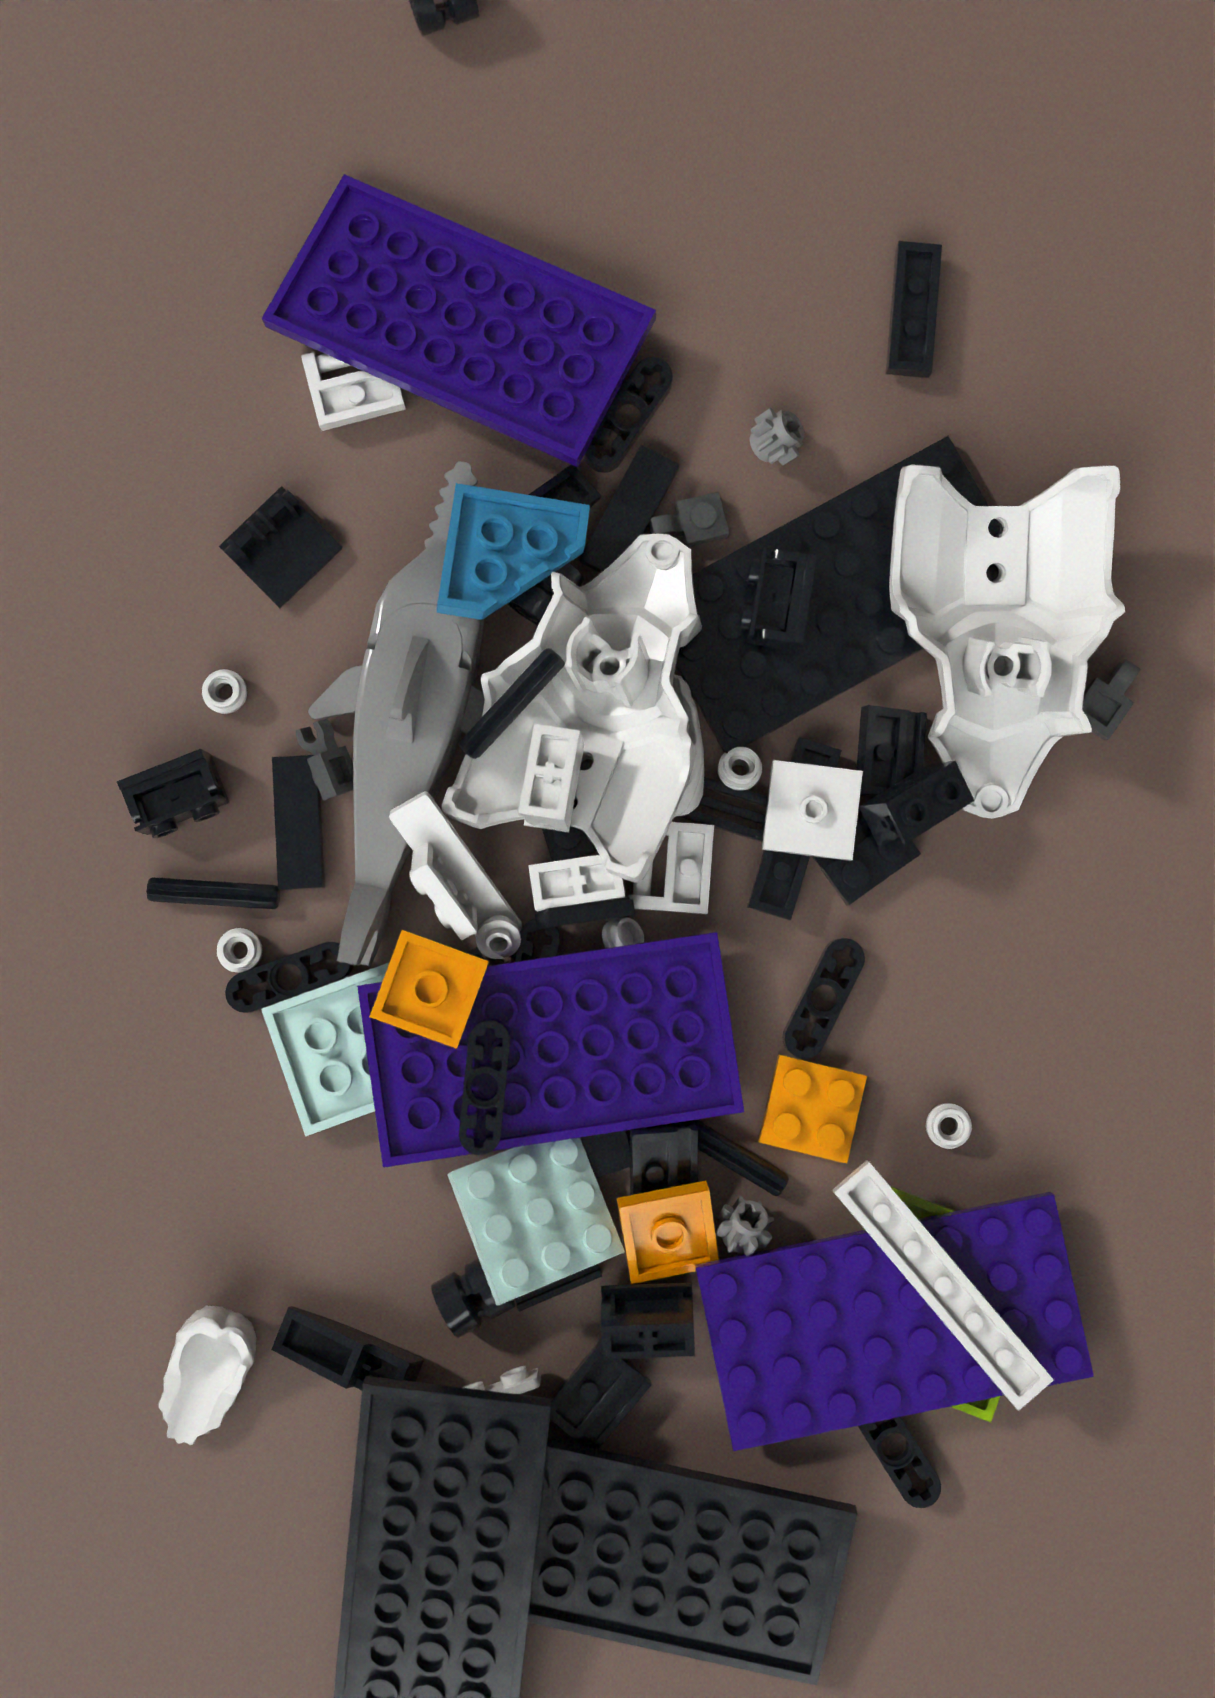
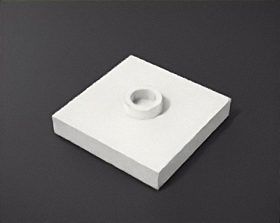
(812, 810)

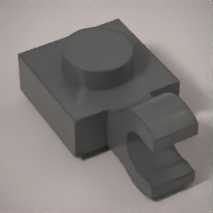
(697, 520)
(1105, 702)
(330, 765)

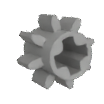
(776, 436)
(744, 1226)

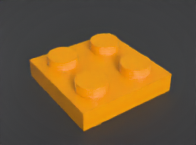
(429, 989)
(812, 1108)
(667, 1231)

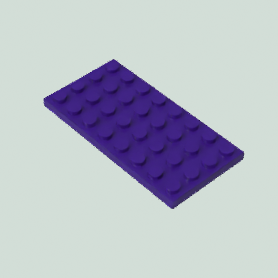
(460, 319)
(593, 1051)
(843, 1340)

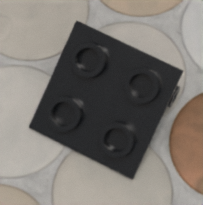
(280, 547)

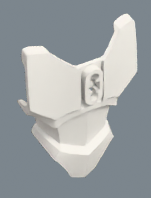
(1009, 646)
(615, 688)

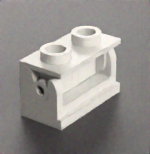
(551, 777)
(573, 883)

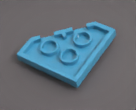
(504, 547)

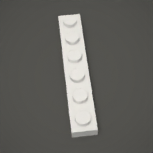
(943, 1285)

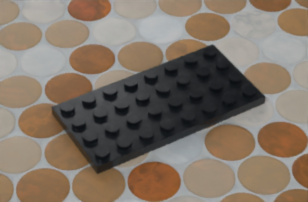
(849, 622)
(441, 1541)
(688, 1561)

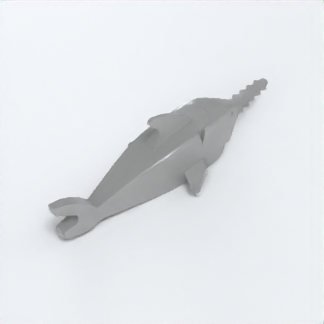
(409, 717)

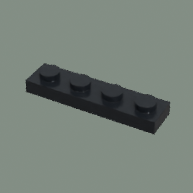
(783, 873)

